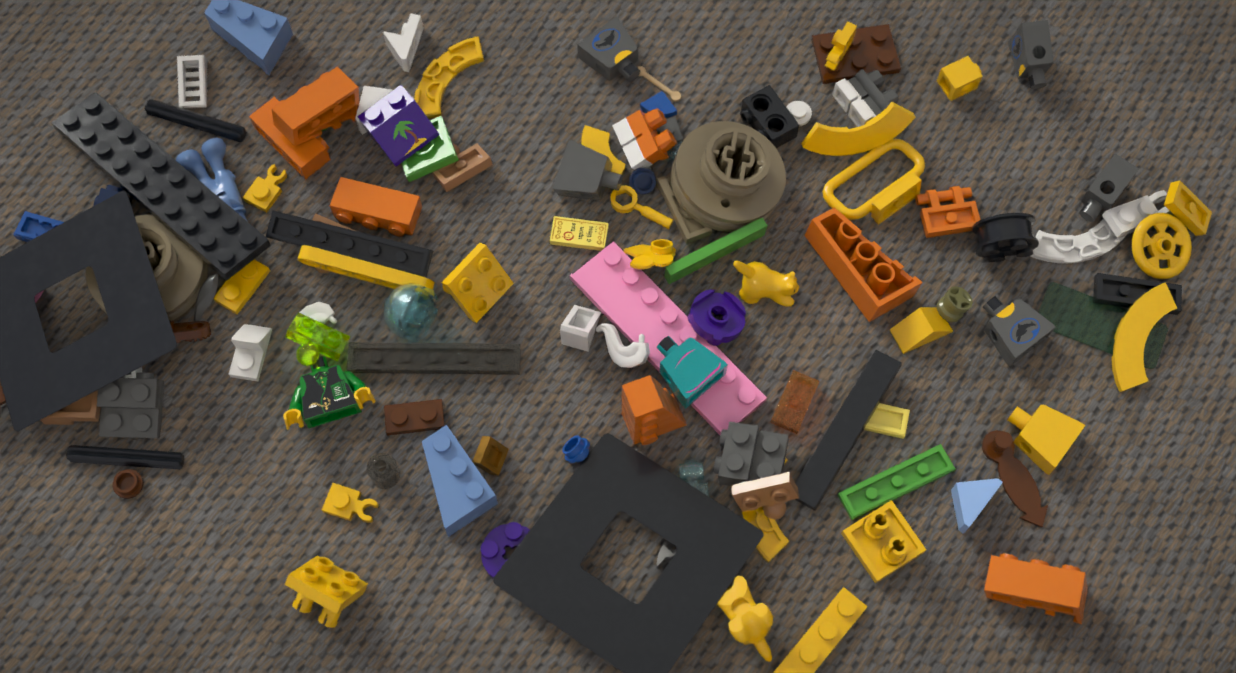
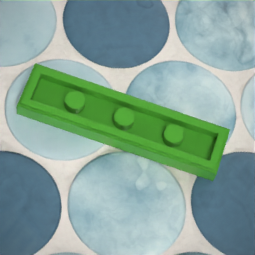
(715, 250)
(896, 482)

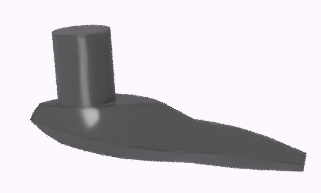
(207, 294)

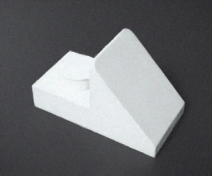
(405, 45)
(250, 351)

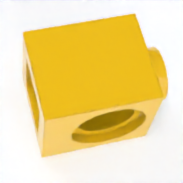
(959, 78)

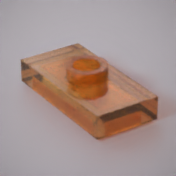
(795, 402)

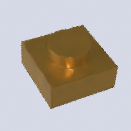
(490, 455)

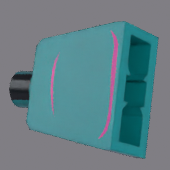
(689, 368)

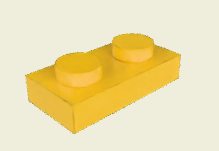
(1188, 208)
(241, 286)

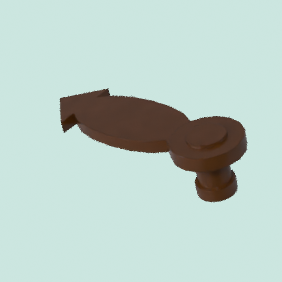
(1015, 476)

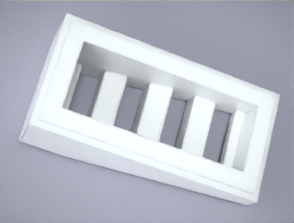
(187, 62)

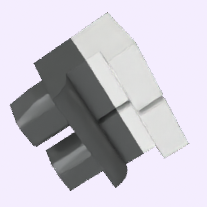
(862, 97)

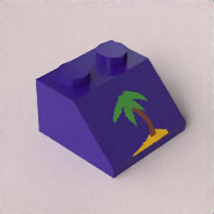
(398, 125)

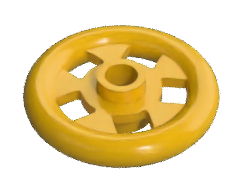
(1154, 246)

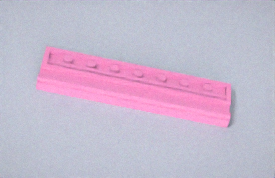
(641, 307)

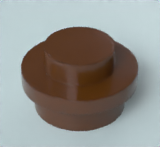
(127, 483)

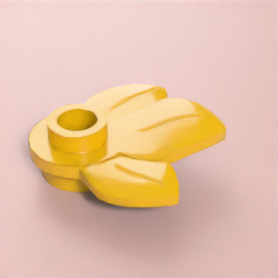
(658, 254)

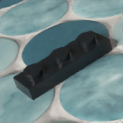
(1124, 291)

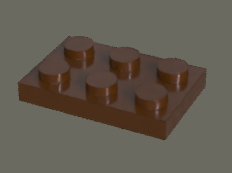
(870, 51)

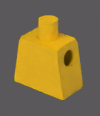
(1045, 435)

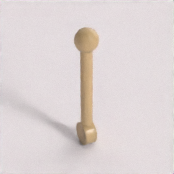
(675, 95)

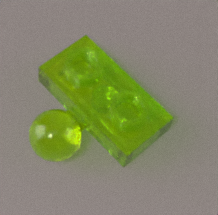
(315, 340)

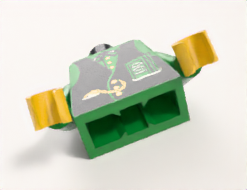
(326, 396)

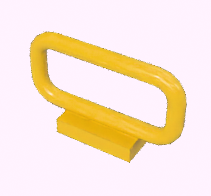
(889, 199)

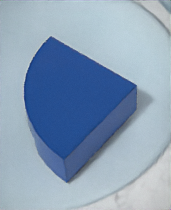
(661, 102)

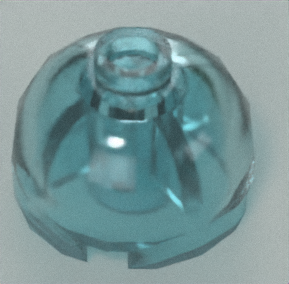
(413, 305)

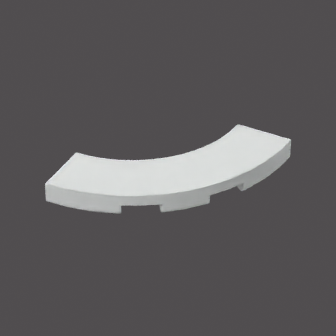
(1076, 248)

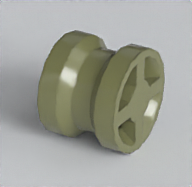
(954, 304)

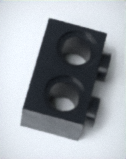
(774, 117)

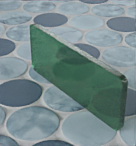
(1093, 323)

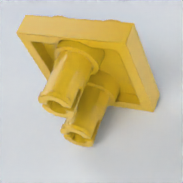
(477, 282)
(883, 541)
(327, 585)

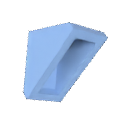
(971, 498)

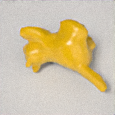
(762, 282)
(748, 620)

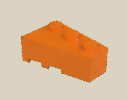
(317, 107)
(649, 410)
(1037, 585)

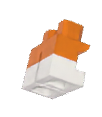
(641, 140)

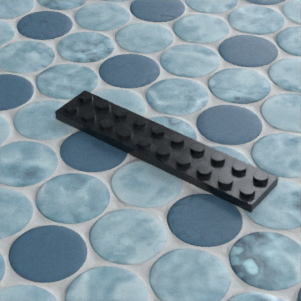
(162, 186)

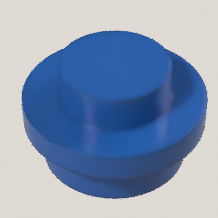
(576, 449)

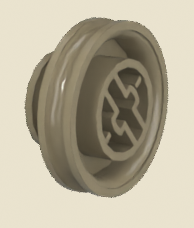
(720, 192)
(177, 273)

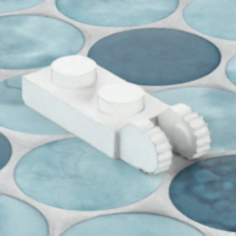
(1126, 217)

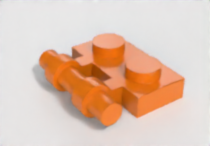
(949, 218)

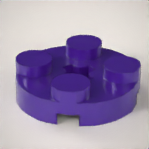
(716, 330)
(492, 547)

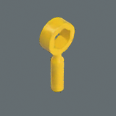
(645, 211)

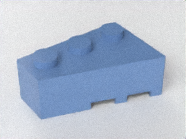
(251, 30)
(456, 481)

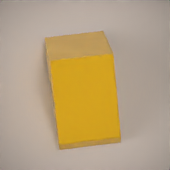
(920, 328)

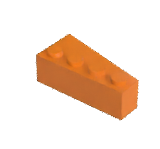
(860, 265)

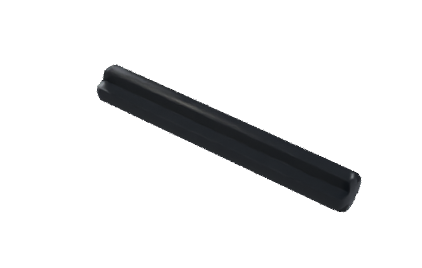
(195, 120)
(125, 457)

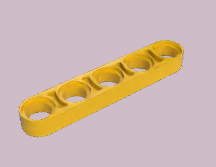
(359, 269)

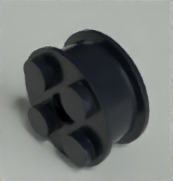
(1005, 236)

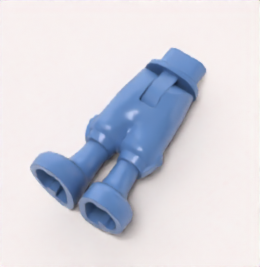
(224, 182)

